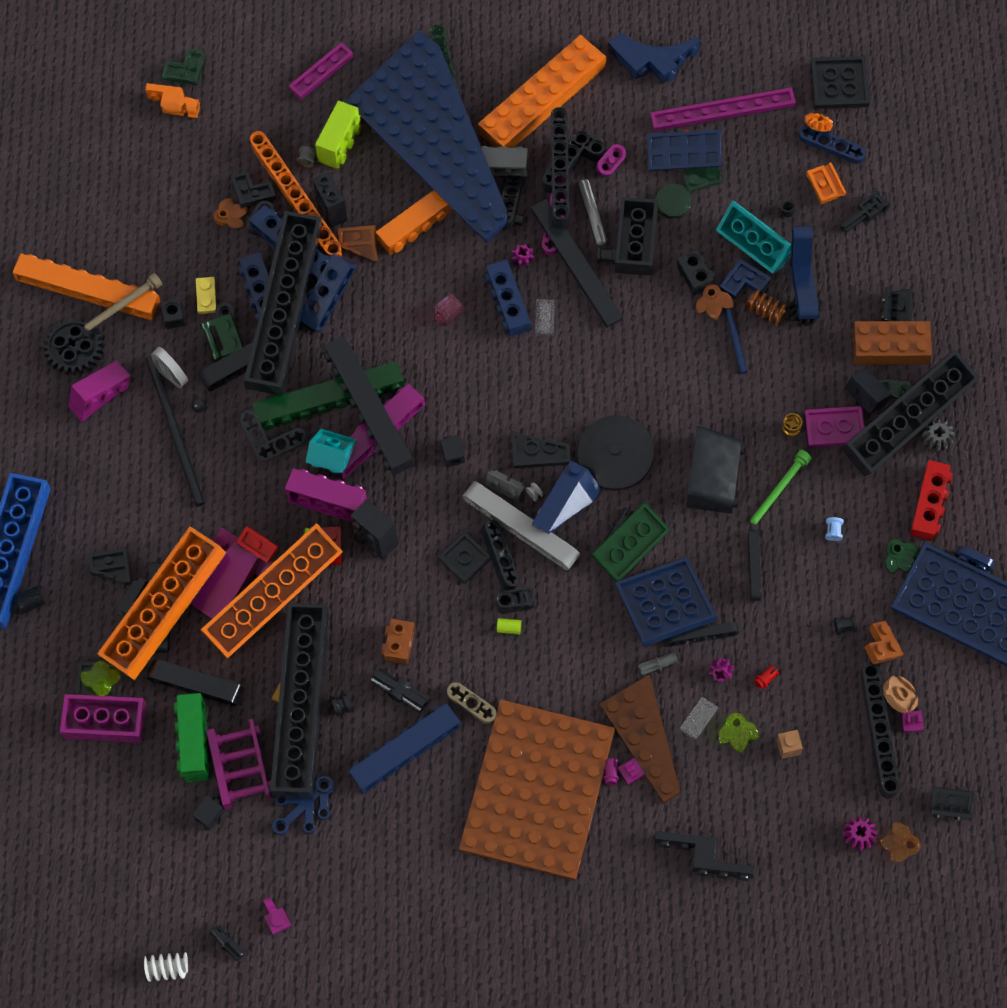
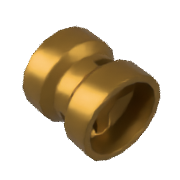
(793, 421)

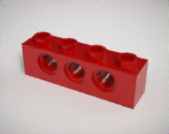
(934, 472)

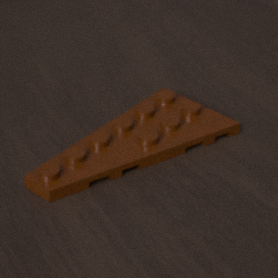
(640, 727)

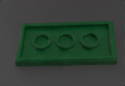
(630, 542)

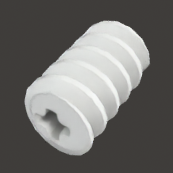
(166, 967)

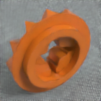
(818, 122)

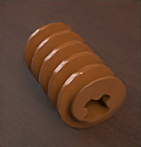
(766, 307)

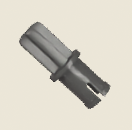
(657, 663)

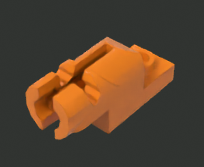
(173, 100)

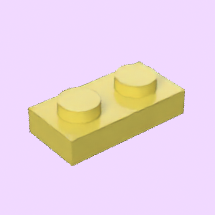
(206, 295)

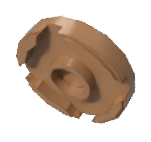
(900, 694)

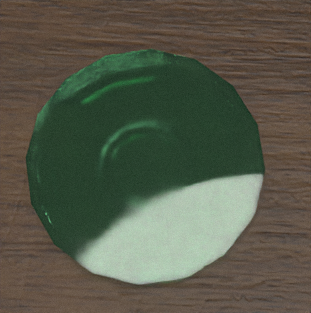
(674, 201)

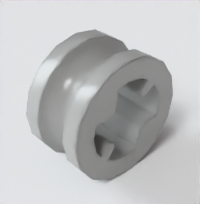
(534, 491)

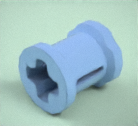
(834, 529)

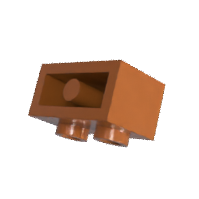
(399, 641)

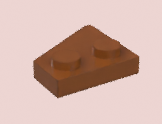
(359, 240)

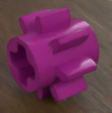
(522, 255)
(721, 669)

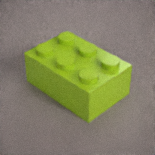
(338, 135)

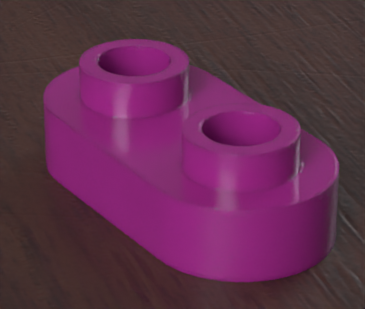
(610, 161)

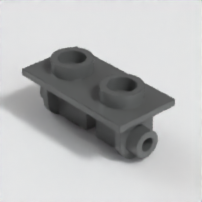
(499, 483)

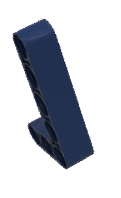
(802, 272)

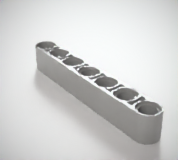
(520, 524)

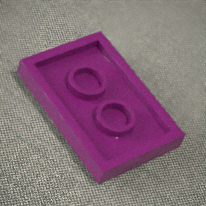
(832, 425)

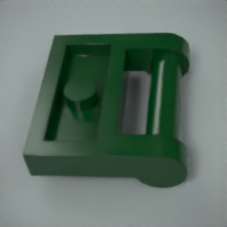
(227, 333)

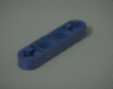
(833, 142)

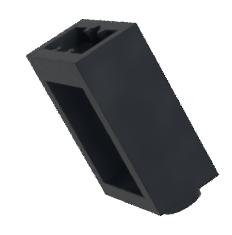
(330, 198)

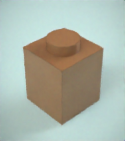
(789, 744)

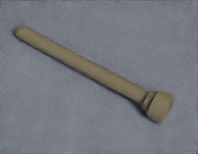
(152, 282)

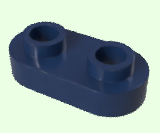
(974, 558)

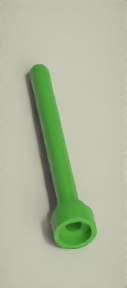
(801, 458)

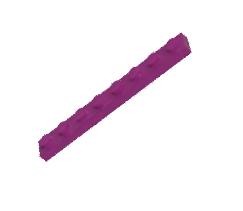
(722, 109)

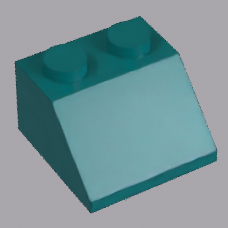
(330, 451)

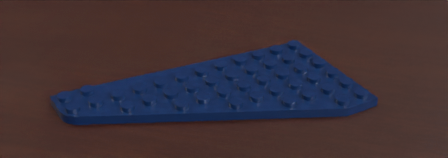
(425, 122)

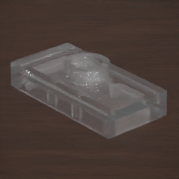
(544, 317)
(699, 718)

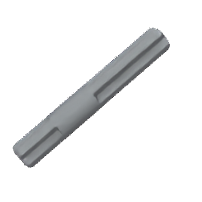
(592, 212)

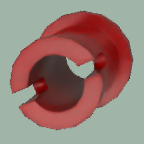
(764, 678)

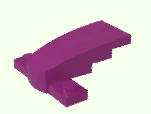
(229, 576)

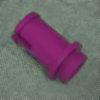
(611, 772)

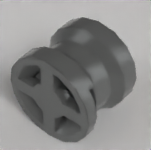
(306, 156)

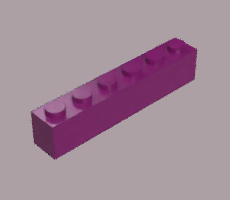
(400, 410)

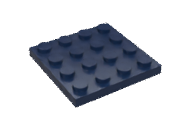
(665, 601)

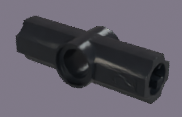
(399, 689)

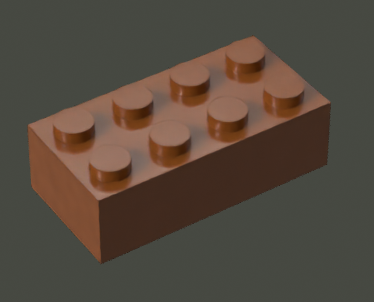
(892, 343)

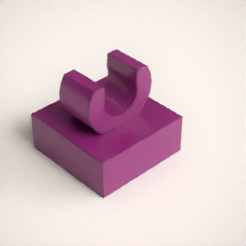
(912, 722)
(631, 771)

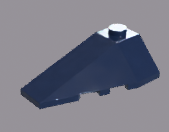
(569, 495)

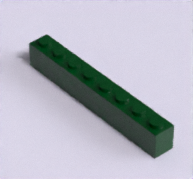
(322, 397)

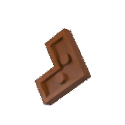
(885, 647)

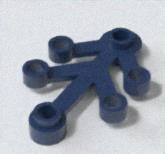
(308, 805)

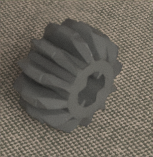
(931, 437)

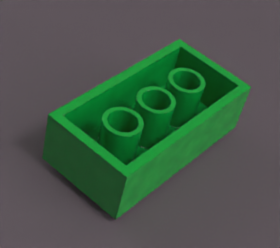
(192, 737)

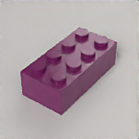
(323, 494)
(103, 718)

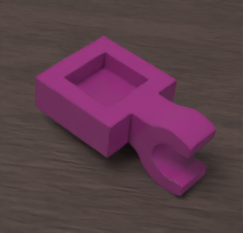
(276, 918)

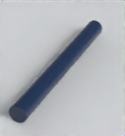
(735, 340)

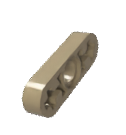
(456, 699)

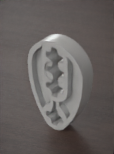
(168, 367)

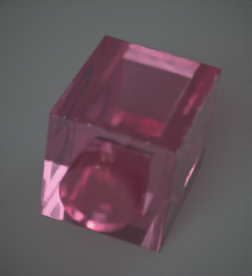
(448, 309)

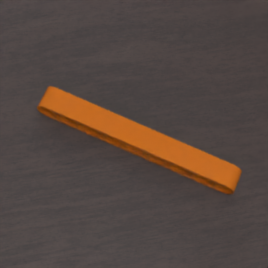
(291, 189)

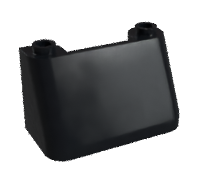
(714, 471)

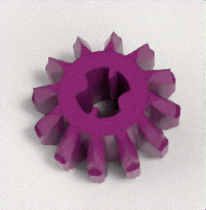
(868, 836)

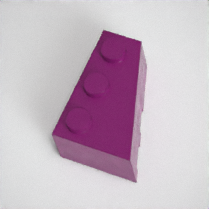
(97, 390)

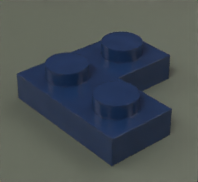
(743, 275)

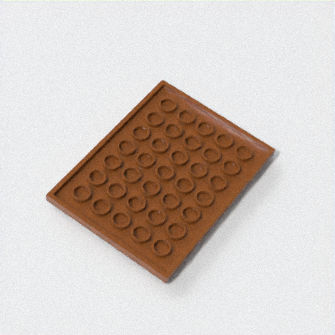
(537, 789)

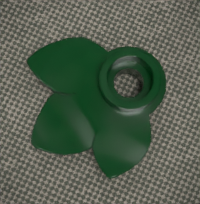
(903, 558)

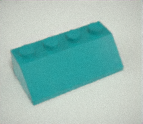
(754, 238)

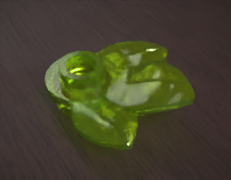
(100, 675)
(738, 735)

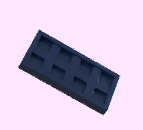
(684, 150)

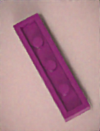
(321, 71)

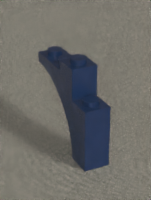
(661, 61)

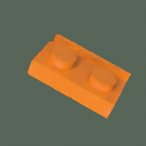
(826, 183)

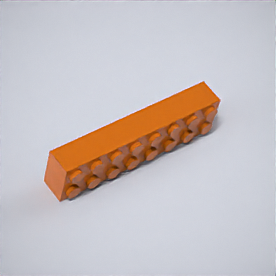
(542, 93)
(271, 591)
(162, 603)

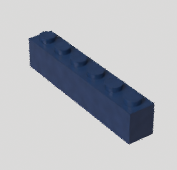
(404, 748)

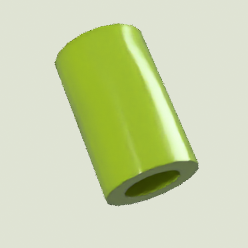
(509, 626)

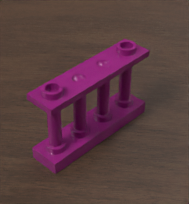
(224, 777)

